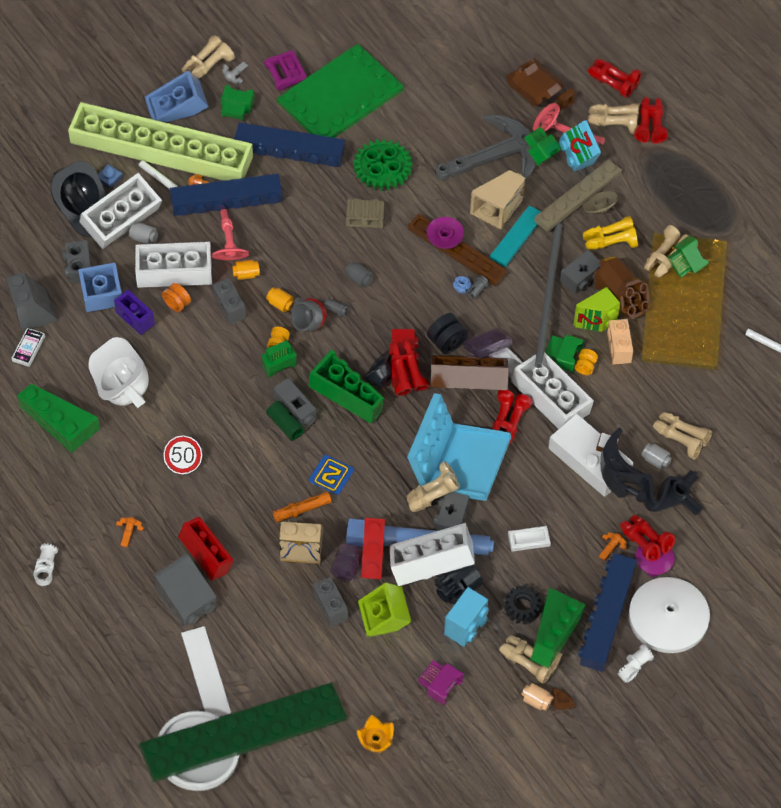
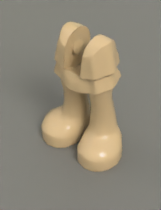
(201, 68)
(600, 115)
(671, 236)
(669, 425)
(442, 485)
(514, 651)

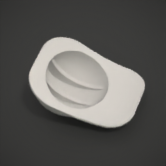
(119, 373)

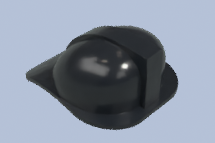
(75, 191)

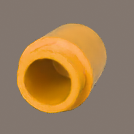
(246, 269)
(280, 299)

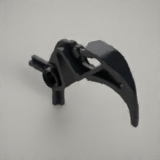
(667, 495)

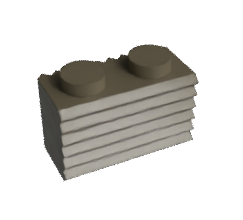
(365, 213)

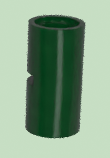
(285, 420)

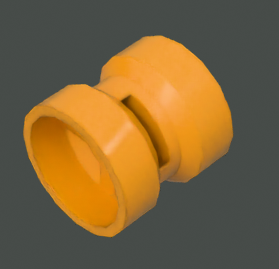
(278, 335)
(586, 362)

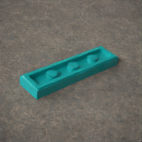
(515, 237)

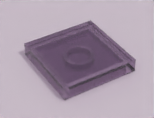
(487, 343)

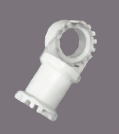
(45, 563)
(635, 662)

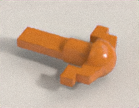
(196, 179)
(130, 523)
(615, 539)

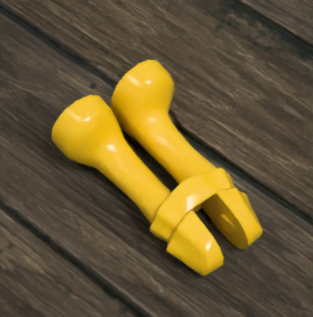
(596, 239)

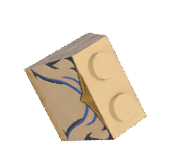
(498, 198)
(301, 542)

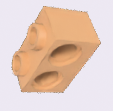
(620, 341)

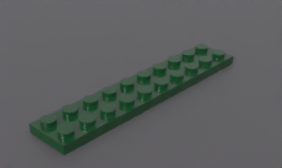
(242, 732)

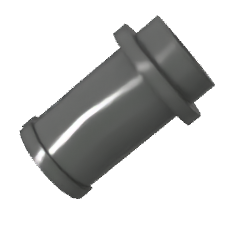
(479, 284)
(336, 307)

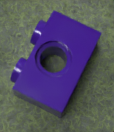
(134, 312)

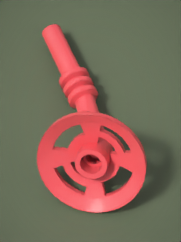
(550, 121)
(230, 249)

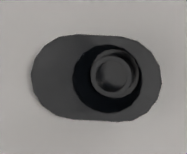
(380, 370)

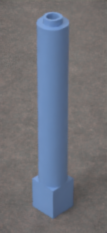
(355, 536)

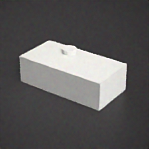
(119, 210)
(173, 262)
(551, 390)
(576, 446)
(431, 554)

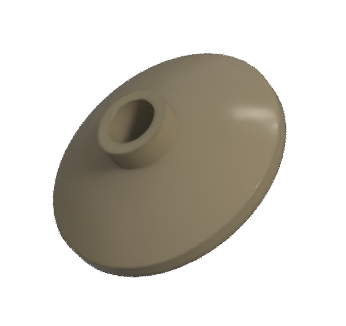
(600, 202)

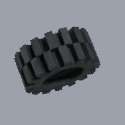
(522, 615)

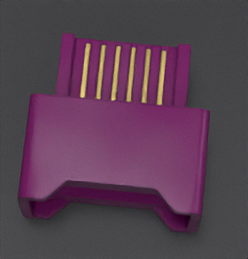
(440, 680)

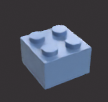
(99, 286)

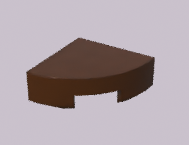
(561, 700)

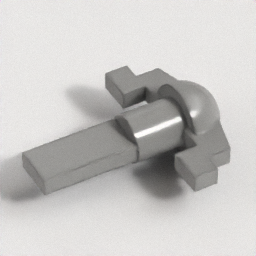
(230, 76)

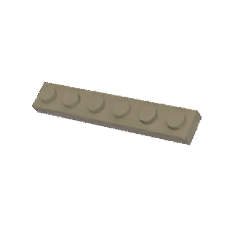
(578, 195)

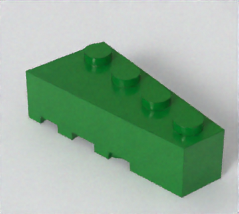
(345, 387)
(58, 417)
(556, 625)

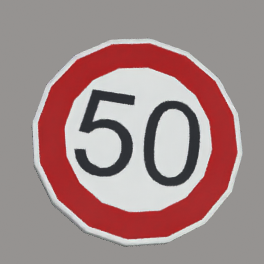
(182, 454)

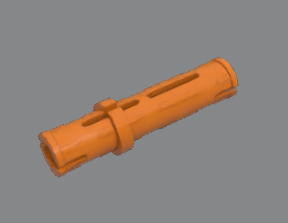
(306, 505)

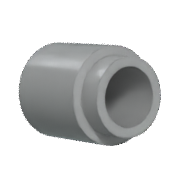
(143, 233)
(656, 456)

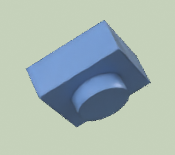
(110, 176)

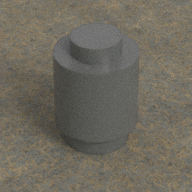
(359, 274)

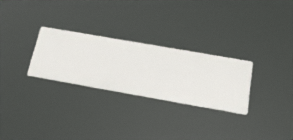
(206, 672)

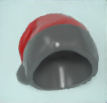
(308, 314)

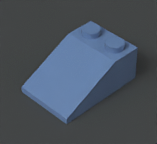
(177, 99)

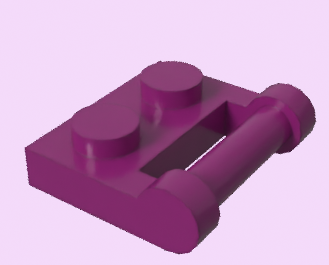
(290, 66)

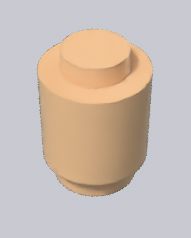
(537, 697)

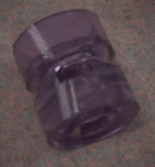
(346, 562)

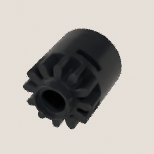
(455, 582)

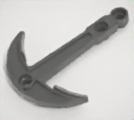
(504, 148)

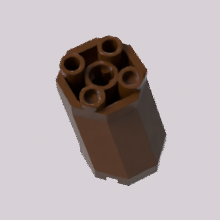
(534, 82)
(624, 285)

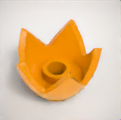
(375, 728)

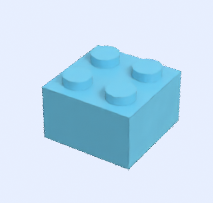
(466, 617)

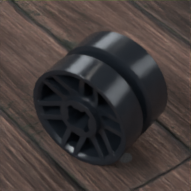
(447, 333)

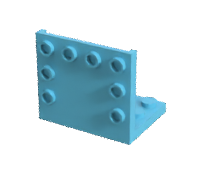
(469, 450)

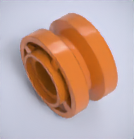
(176, 297)

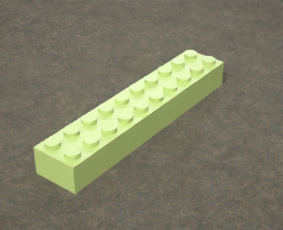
(160, 143)

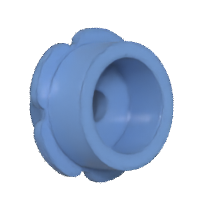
(462, 288)

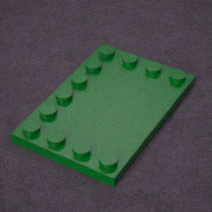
(340, 93)

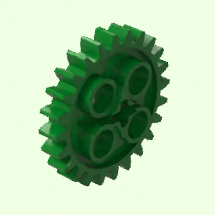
(382, 159)

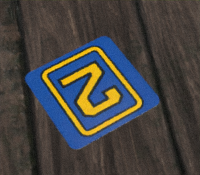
(331, 474)

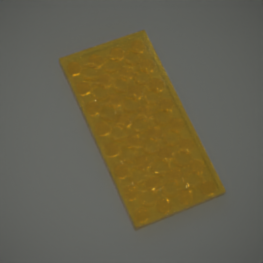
(686, 311)

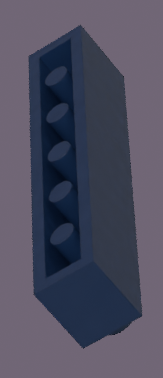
(292, 144)
(226, 194)
(608, 612)

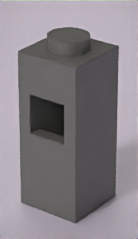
(295, 402)

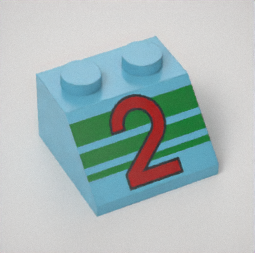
(580, 146)

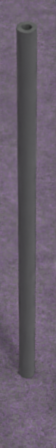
(548, 296)

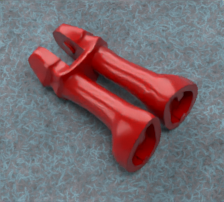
(602, 70)
(655, 112)
(404, 386)
(506, 400)
(650, 550)

